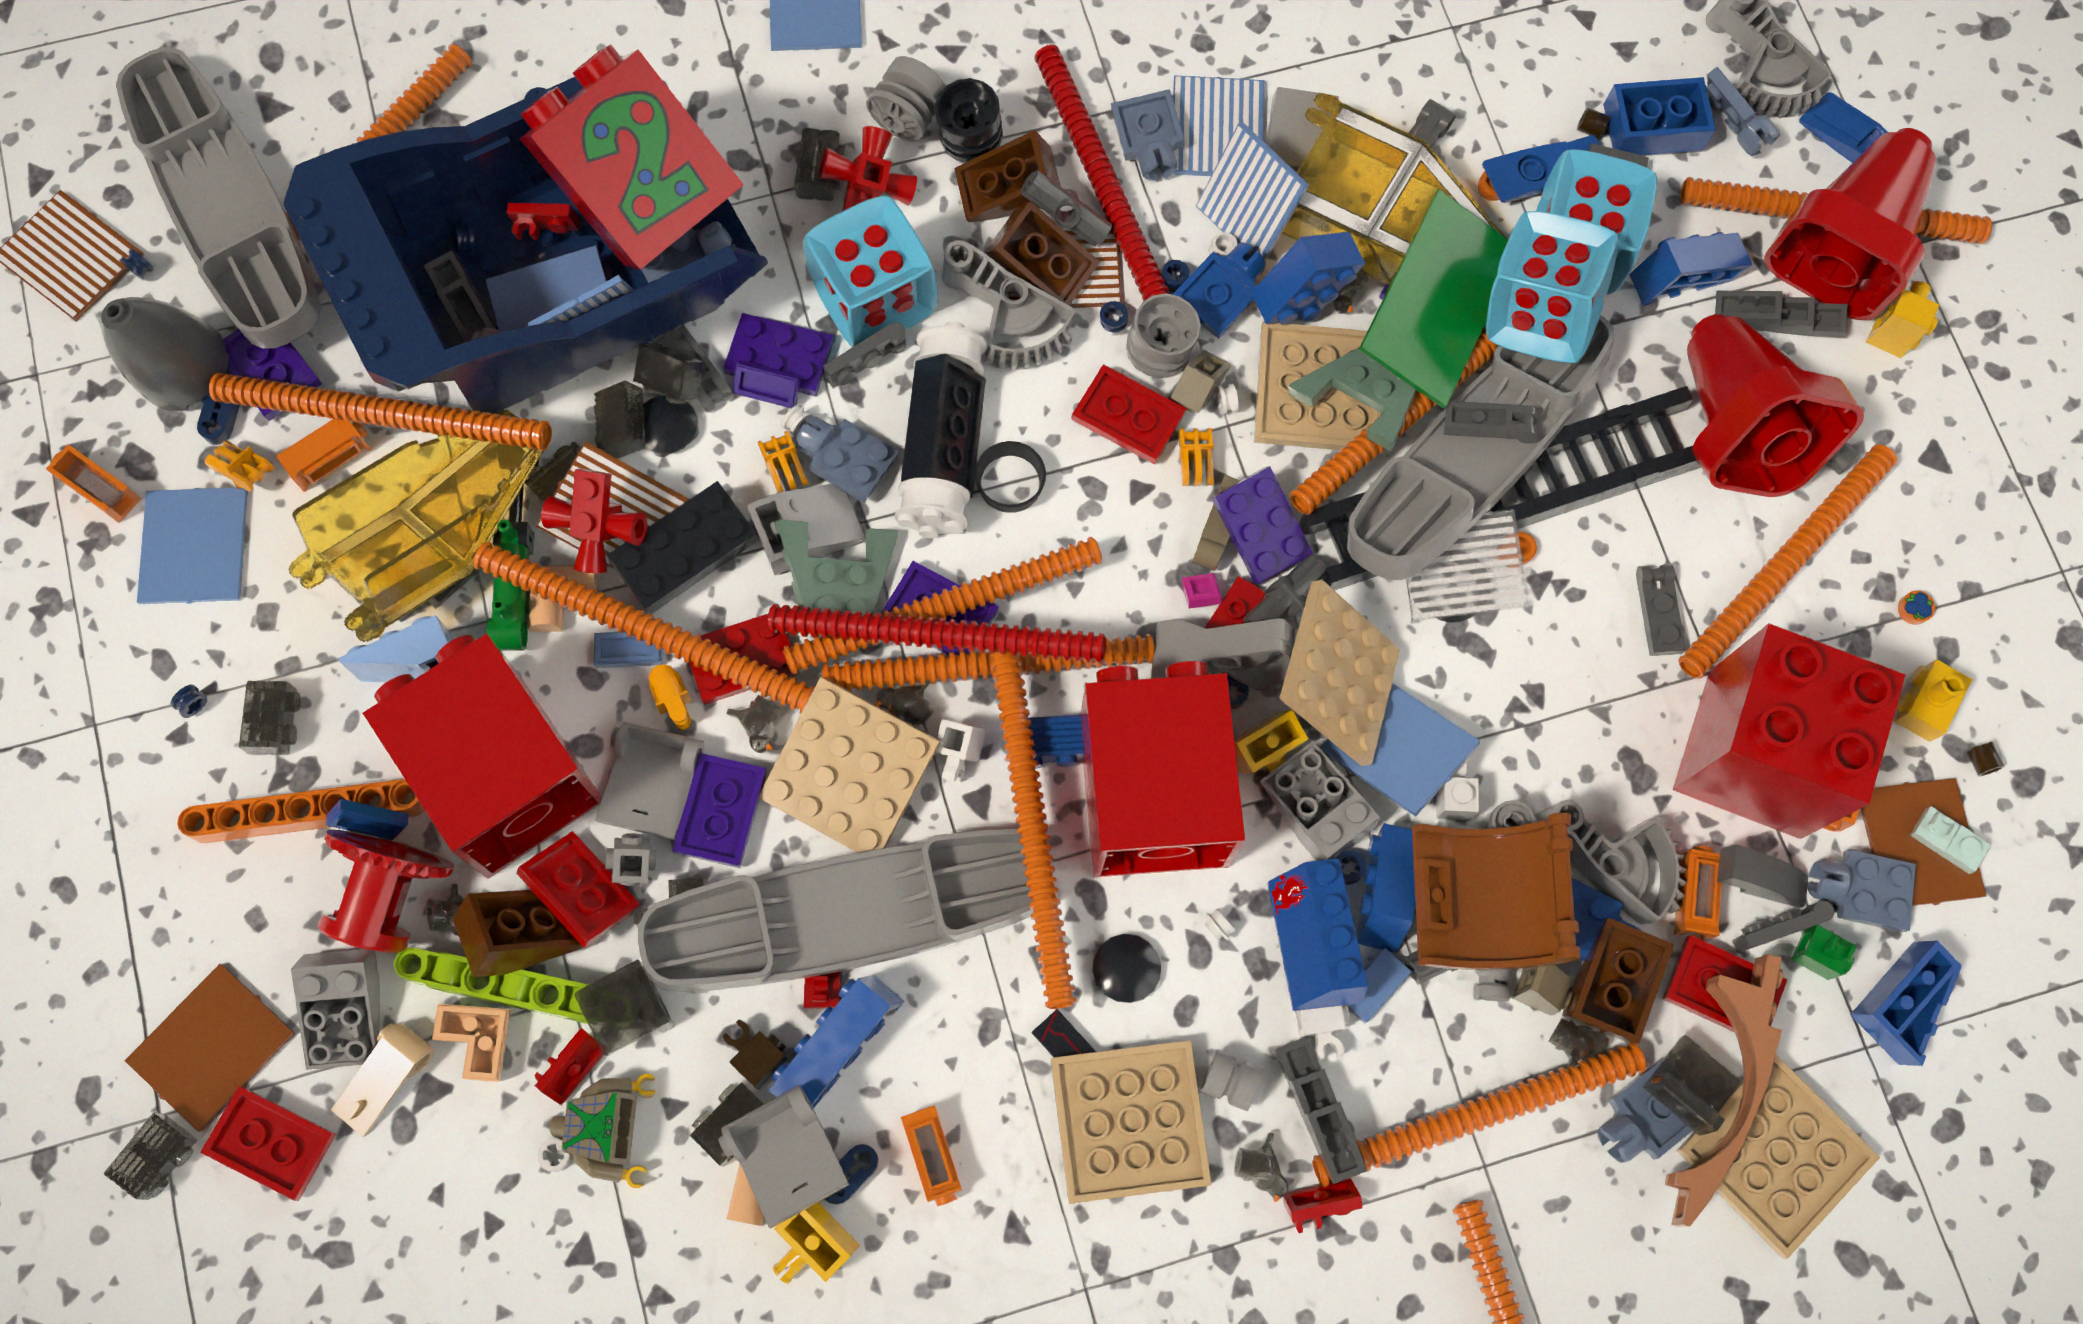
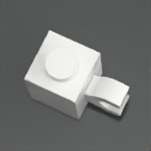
(959, 743)
(1458, 797)
(1321, 1024)

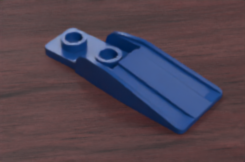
(1841, 126)
(1527, 170)

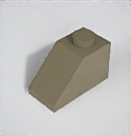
(1200, 381)
(1544, 989)

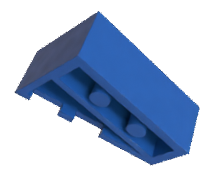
(1689, 263)
(1390, 890)
(1907, 1001)

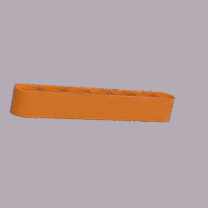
(287, 810)

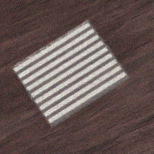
(1474, 574)

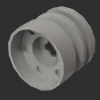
(905, 98)
(1169, 322)

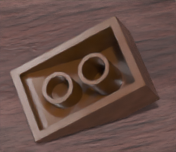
(994, 180)
(1042, 253)
(509, 932)
(1619, 981)

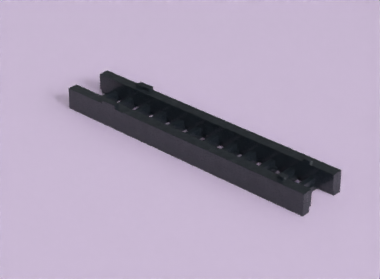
(1560, 499)

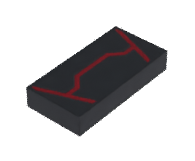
(1061, 1037)

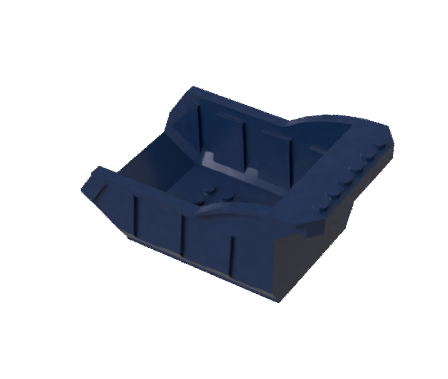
(391, 207)

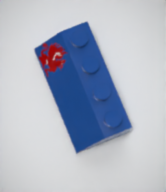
(1317, 936)

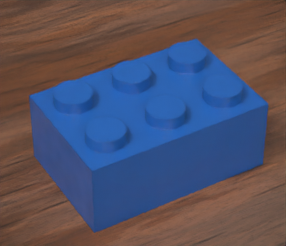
(1660, 116)
(1308, 278)

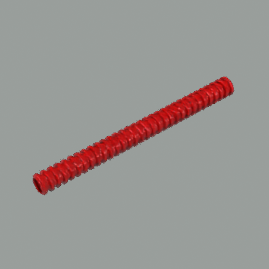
(1100, 172)
(936, 633)

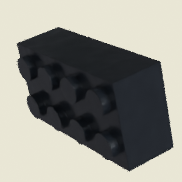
(683, 548)

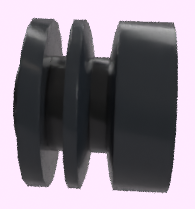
(968, 119)

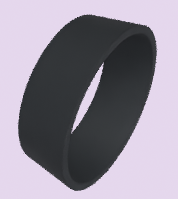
(1010, 448)

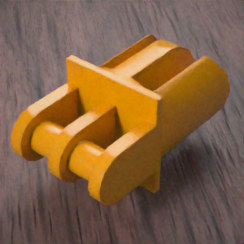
(1196, 453)
(782, 460)
(239, 465)
(670, 694)

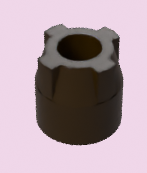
(1593, 122)
(1985, 759)

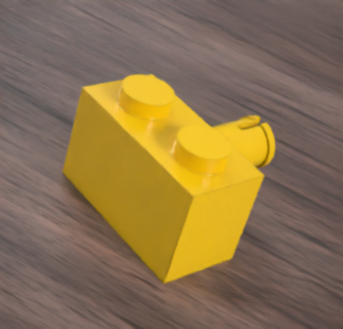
(1905, 321)
(1932, 700)
(1268, 742)
(814, 1241)

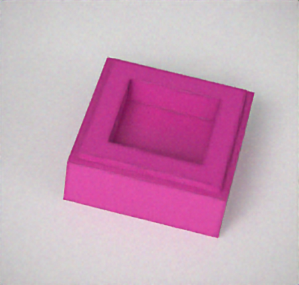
(1201, 590)

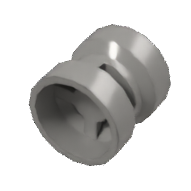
(1493, 985)

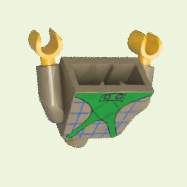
(601, 1128)

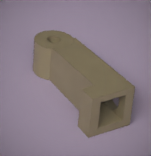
(1214, 535)

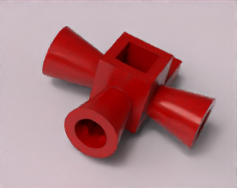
(868, 173)
(593, 519)

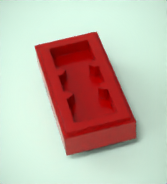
(1236, 604)

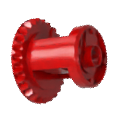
(377, 890)

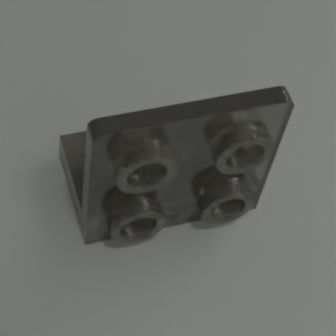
(623, 1008)
(1692, 1086)

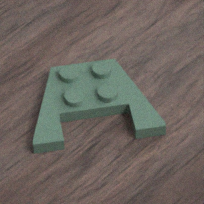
(1366, 382)
(835, 581)

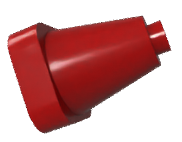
(1860, 232)
(1762, 411)

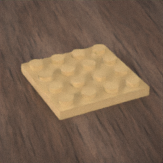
(1288, 355)
(1340, 673)
(849, 768)
(1130, 1122)
(1791, 1164)

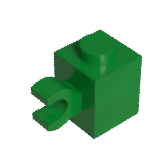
(1824, 953)

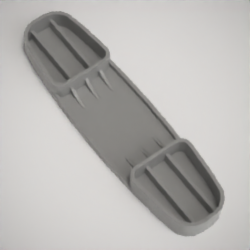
(218, 198)
(1451, 480)
(835, 913)

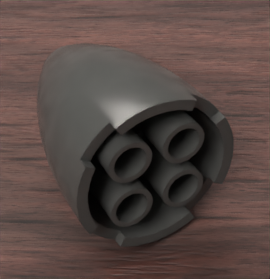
(163, 350)

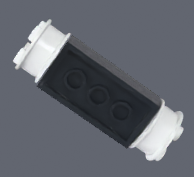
(942, 430)

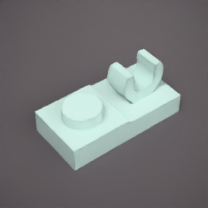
(1950, 840)

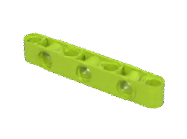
(517, 989)

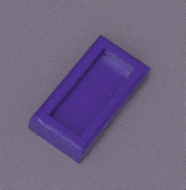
(766, 384)

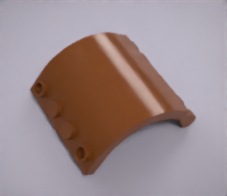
(1495, 896)

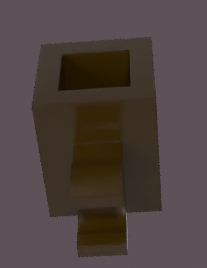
(756, 1057)

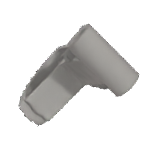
(1773, 59)
(982, 277)
(1237, 650)
(1627, 862)

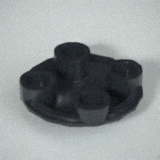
(668, 426)
(1126, 968)

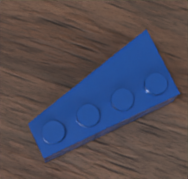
(837, 1039)

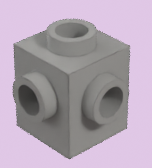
(631, 871)

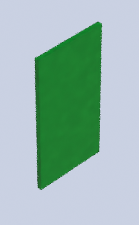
(1437, 300)

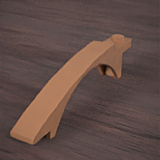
(1749, 1012)

